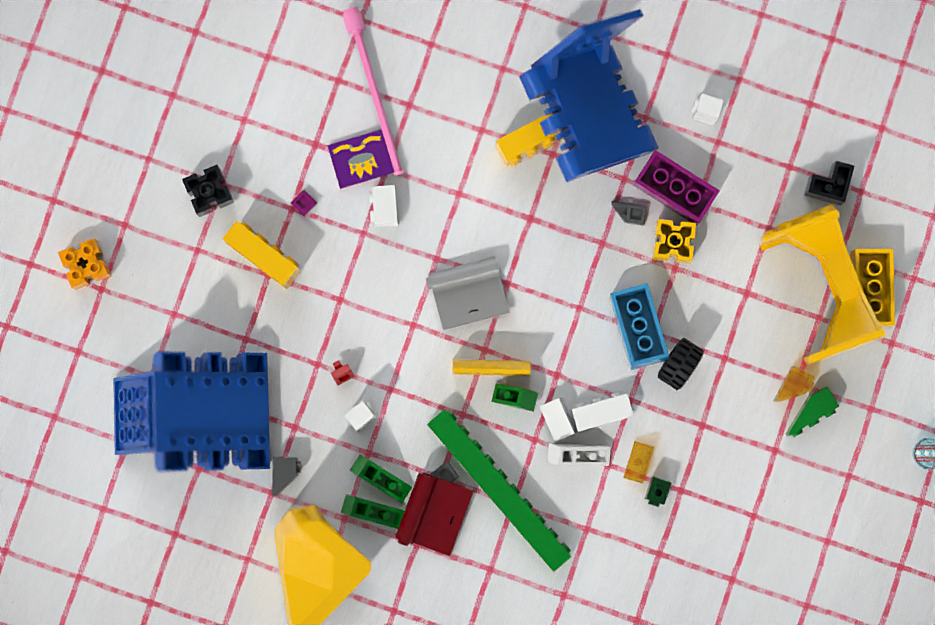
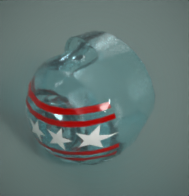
(924, 453)

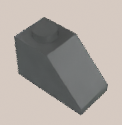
(284, 473)

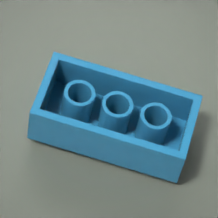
(639, 326)

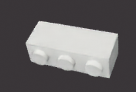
(601, 411)

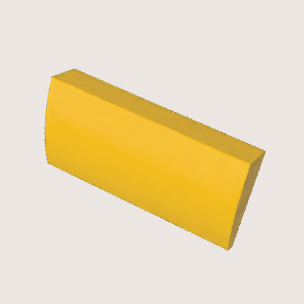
(491, 367)

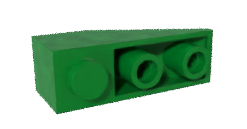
(814, 407)

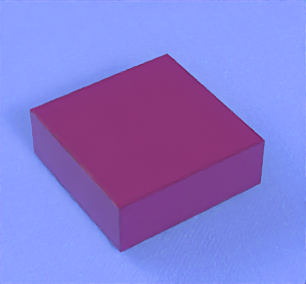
(304, 203)

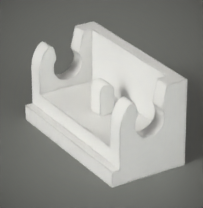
(558, 419)

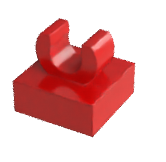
(341, 373)

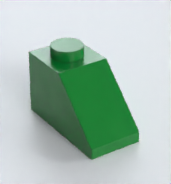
(515, 397)

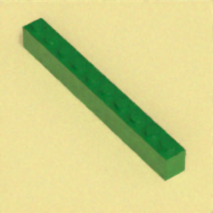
(499, 490)

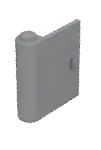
(468, 289)

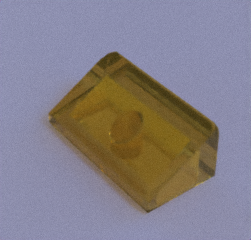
(638, 462)

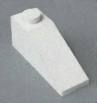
(578, 454)

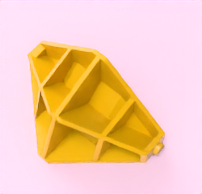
(315, 566)

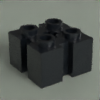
(197, 186)

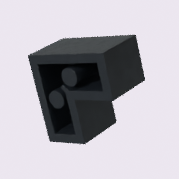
(831, 189)

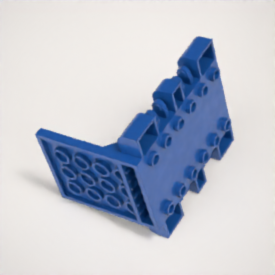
(588, 101)
(196, 411)

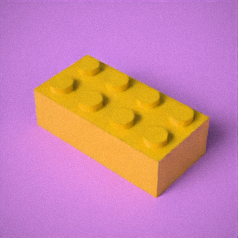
(524, 142)
(258, 252)
(876, 278)

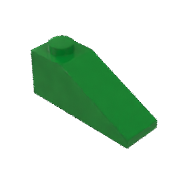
(380, 478)
(372, 511)

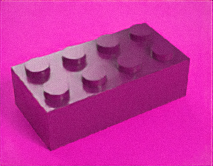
(676, 187)

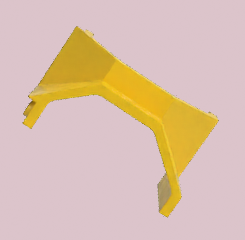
(821, 236)

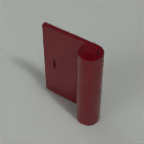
(430, 514)

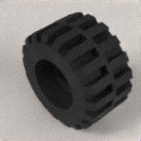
(680, 364)

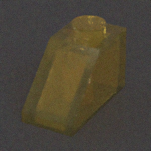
(795, 384)

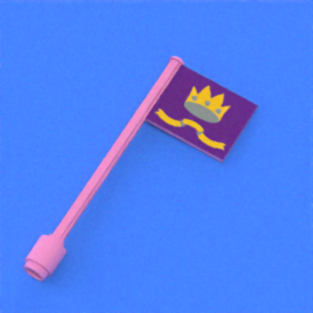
(372, 153)

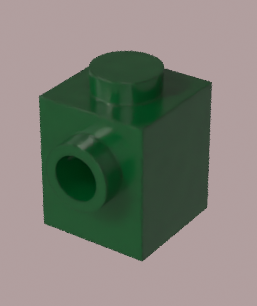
(657, 491)

